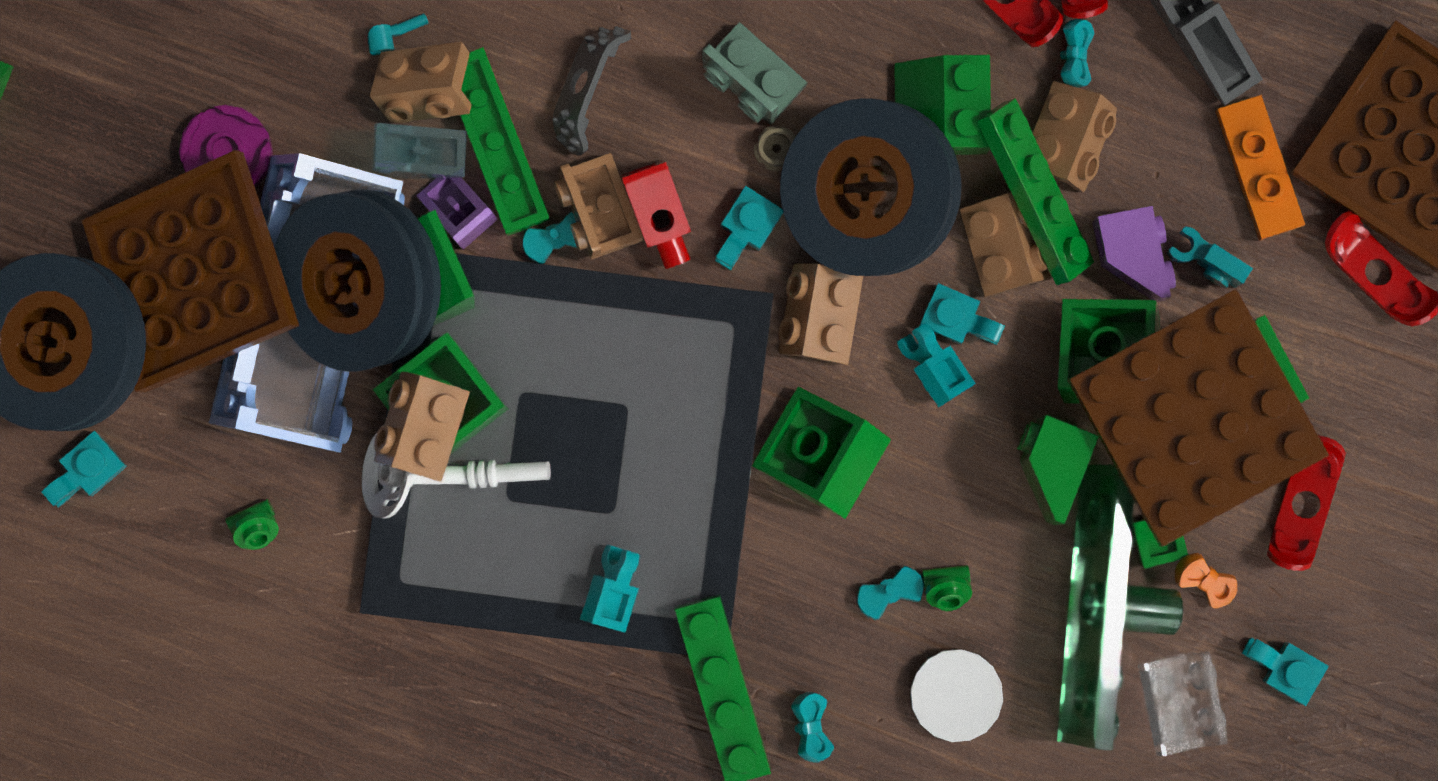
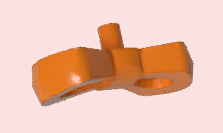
(1218, 587)

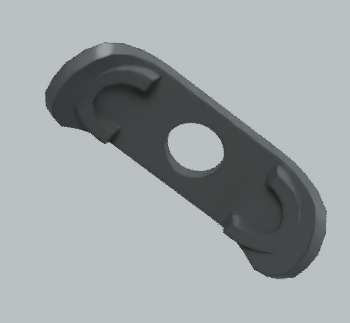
(571, 107)

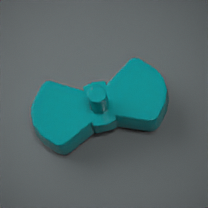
(1078, 37)
(540, 242)
(905, 585)
(813, 744)

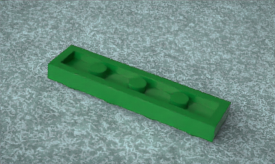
(500, 149)
(1035, 191)
(723, 689)

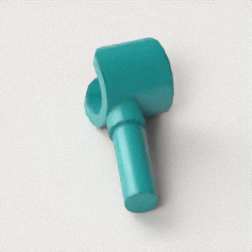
(381, 36)

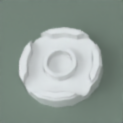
(956, 695)

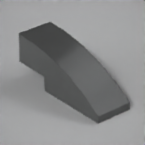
(1210, 45)

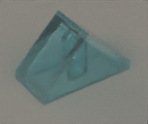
(419, 151)

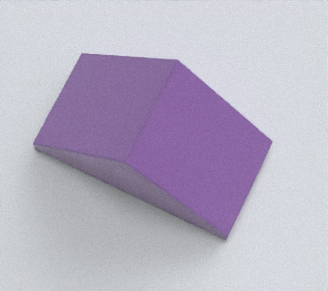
(458, 209)

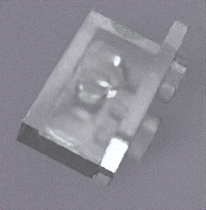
(1183, 703)

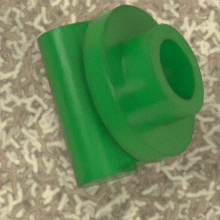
(254, 526)
(947, 587)

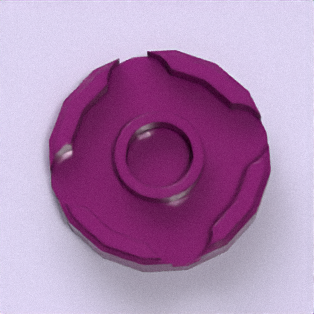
(226, 130)

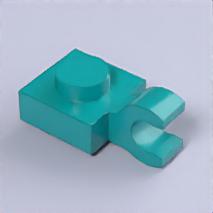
(749, 223)
(1220, 265)
(954, 315)
(939, 369)
(88, 466)
(611, 596)
(1289, 670)

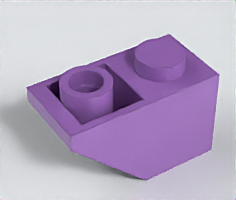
(1132, 251)

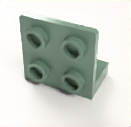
(752, 73)

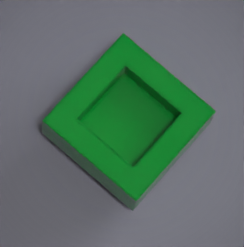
(1149, 551)

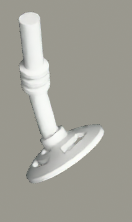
(470, 474)

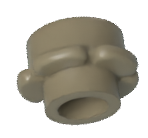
(767, 139)

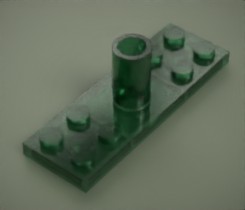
(1103, 608)

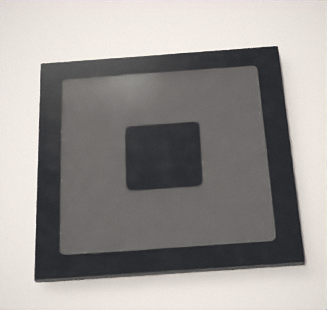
(649, 437)

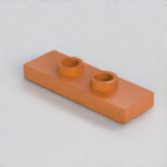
(1260, 167)

